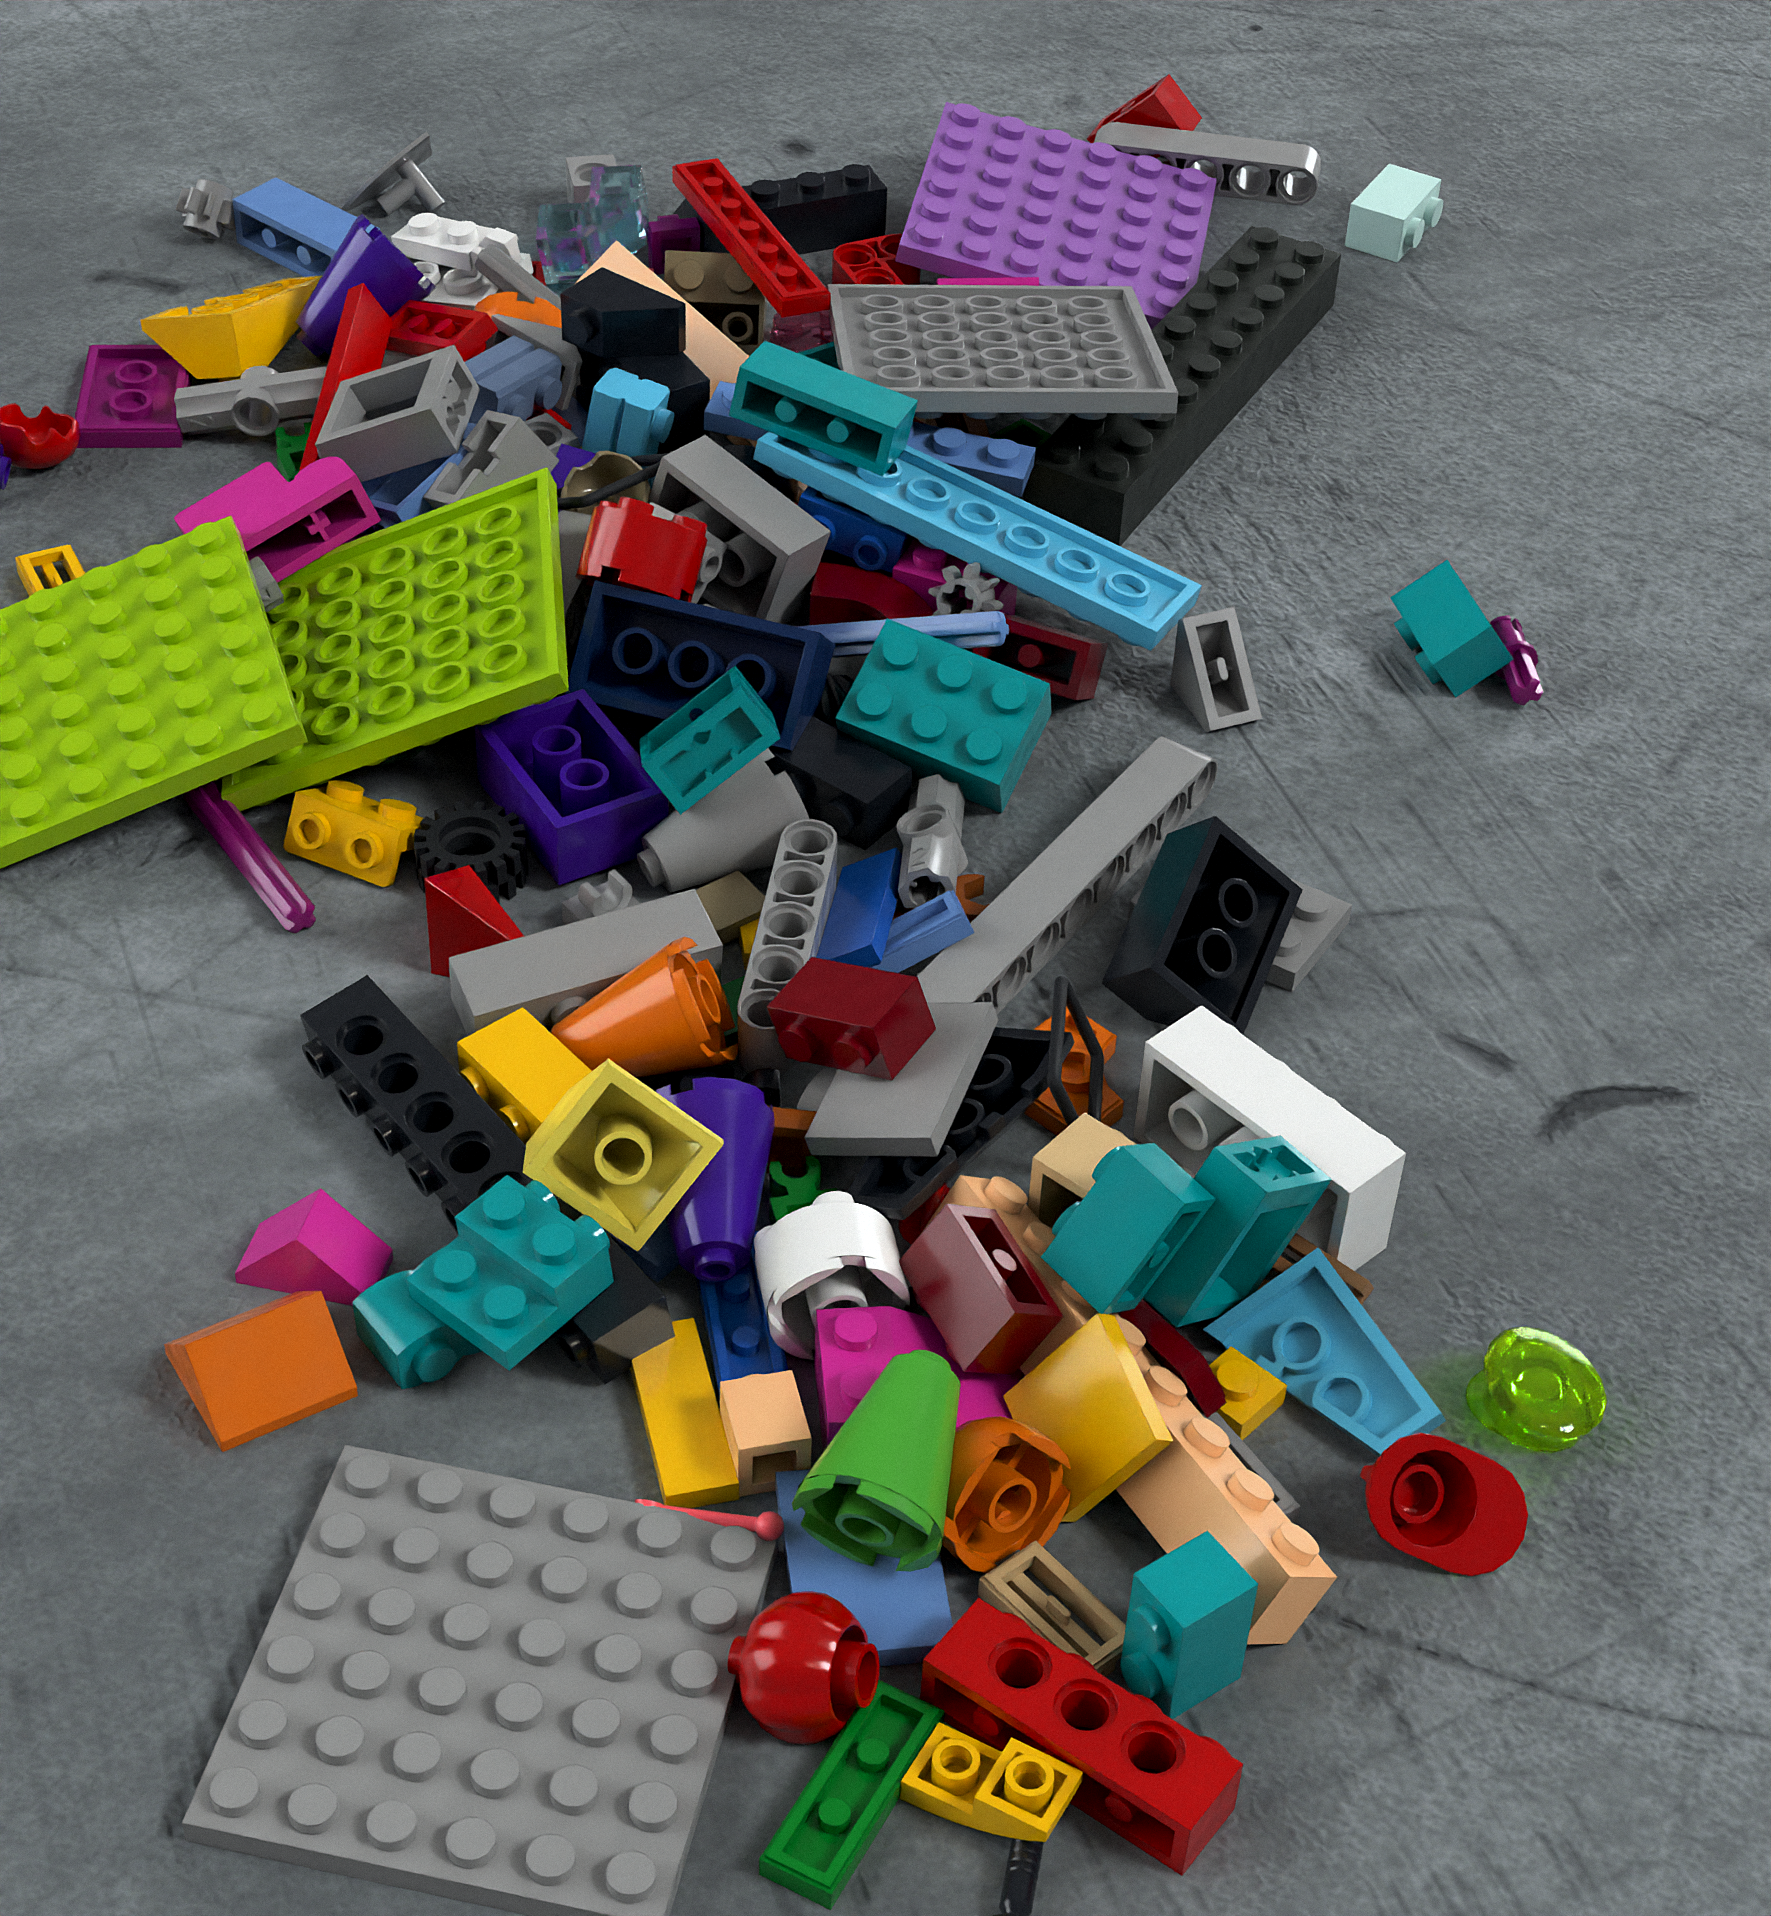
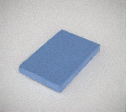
(897, 1609)

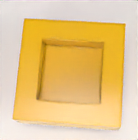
(1249, 1391)

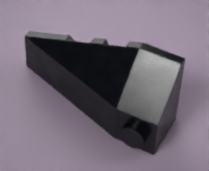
(1001, 1091)

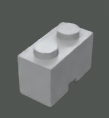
(498, 451)

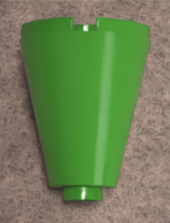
(888, 1468)

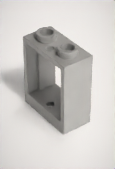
(400, 414)

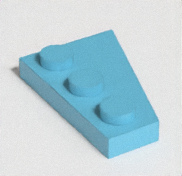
(1329, 1354)

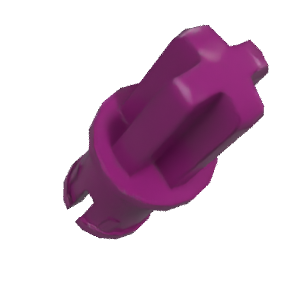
(1520, 672)

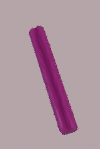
(252, 857)

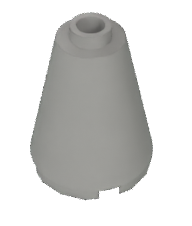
(724, 831)

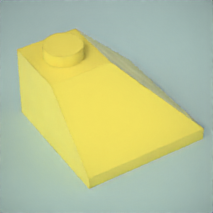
(619, 1153)

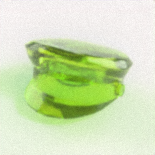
(1536, 1390)

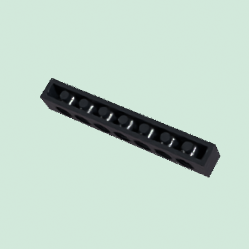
(462, 1150)

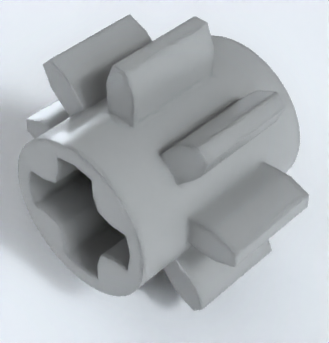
(207, 209)
(977, 589)

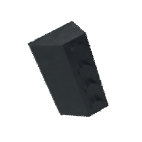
(813, 209)

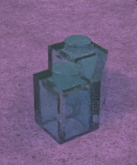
(578, 234)

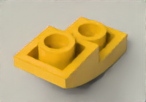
(989, 1790)

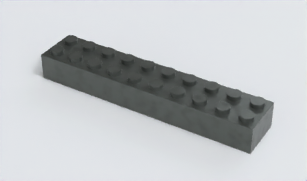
(1219, 352)

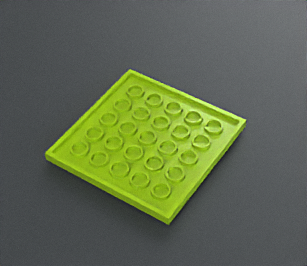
(418, 635)
(136, 688)

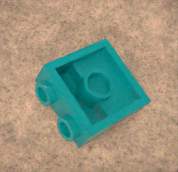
(514, 1270)

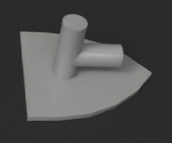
(413, 181)

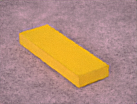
(684, 1422)

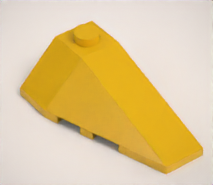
(232, 330)

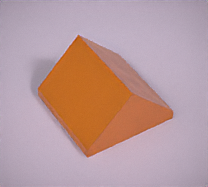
(264, 1368)

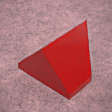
(462, 917)

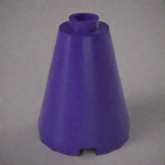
(359, 259)
(720, 1210)

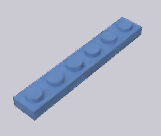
(987, 459)

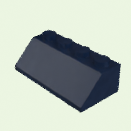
(661, 652)

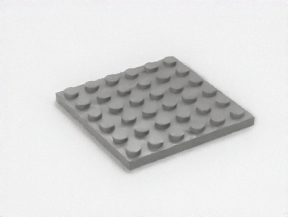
(1004, 349)
(487, 1691)

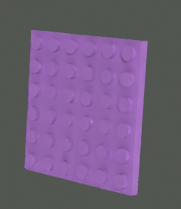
(1055, 209)

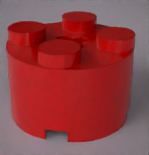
(642, 550)

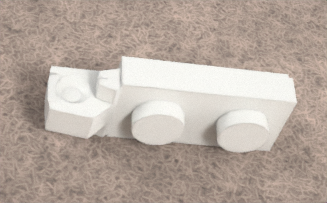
(451, 241)

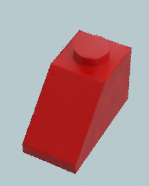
(1157, 106)

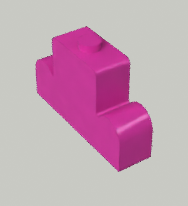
(289, 520)

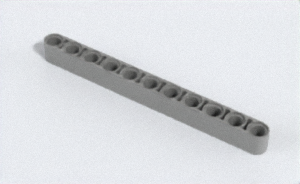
(1064, 884)

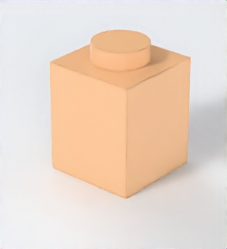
(764, 1428)

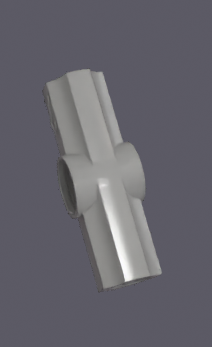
(249, 403)
(931, 841)

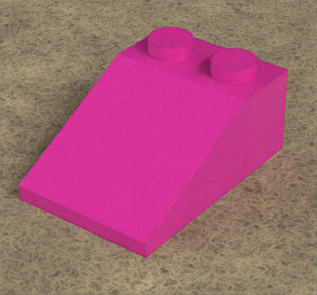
(861, 1341)

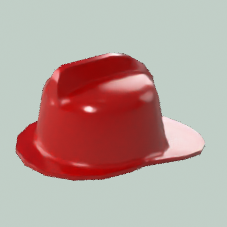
(1445, 1504)

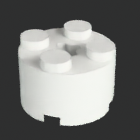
(825, 1260)

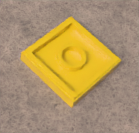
(1094, 1409)

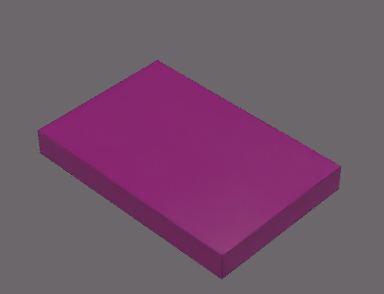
(130, 398)

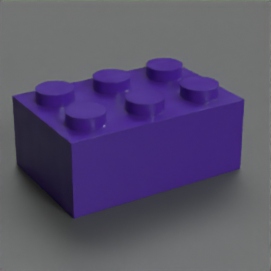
(569, 784)

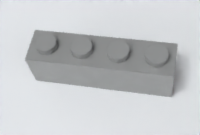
(572, 963)

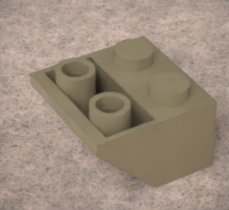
(720, 293)

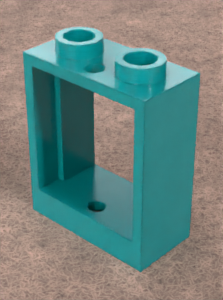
(698, 755)
(1260, 1203)

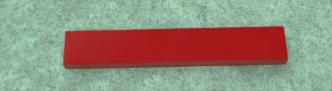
(751, 238)
(355, 351)

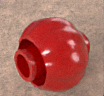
(804, 1667)

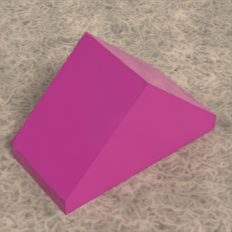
(315, 1249)

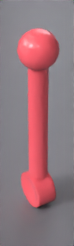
(767, 1525)

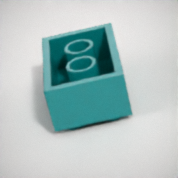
(947, 712)

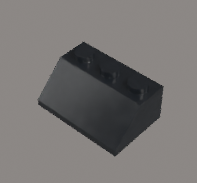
(1203, 928)

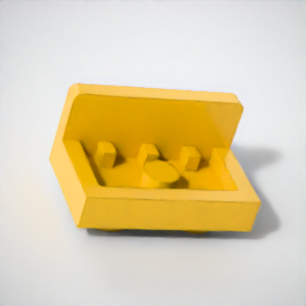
(351, 831)

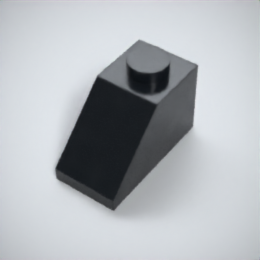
(621, 317)

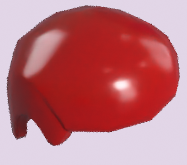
(37, 440)

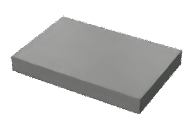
(919, 1105)

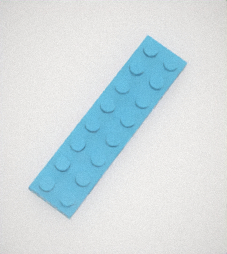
(1003, 534)

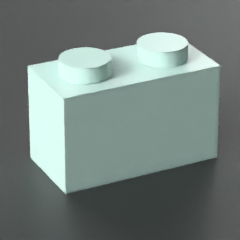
(1394, 213)

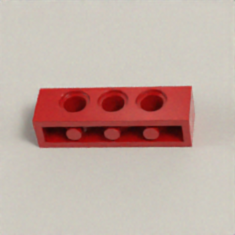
(1160, 1813)

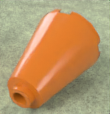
(654, 1018)

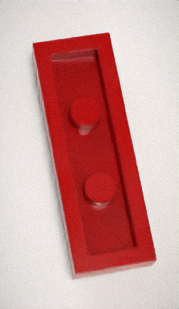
(429, 327)

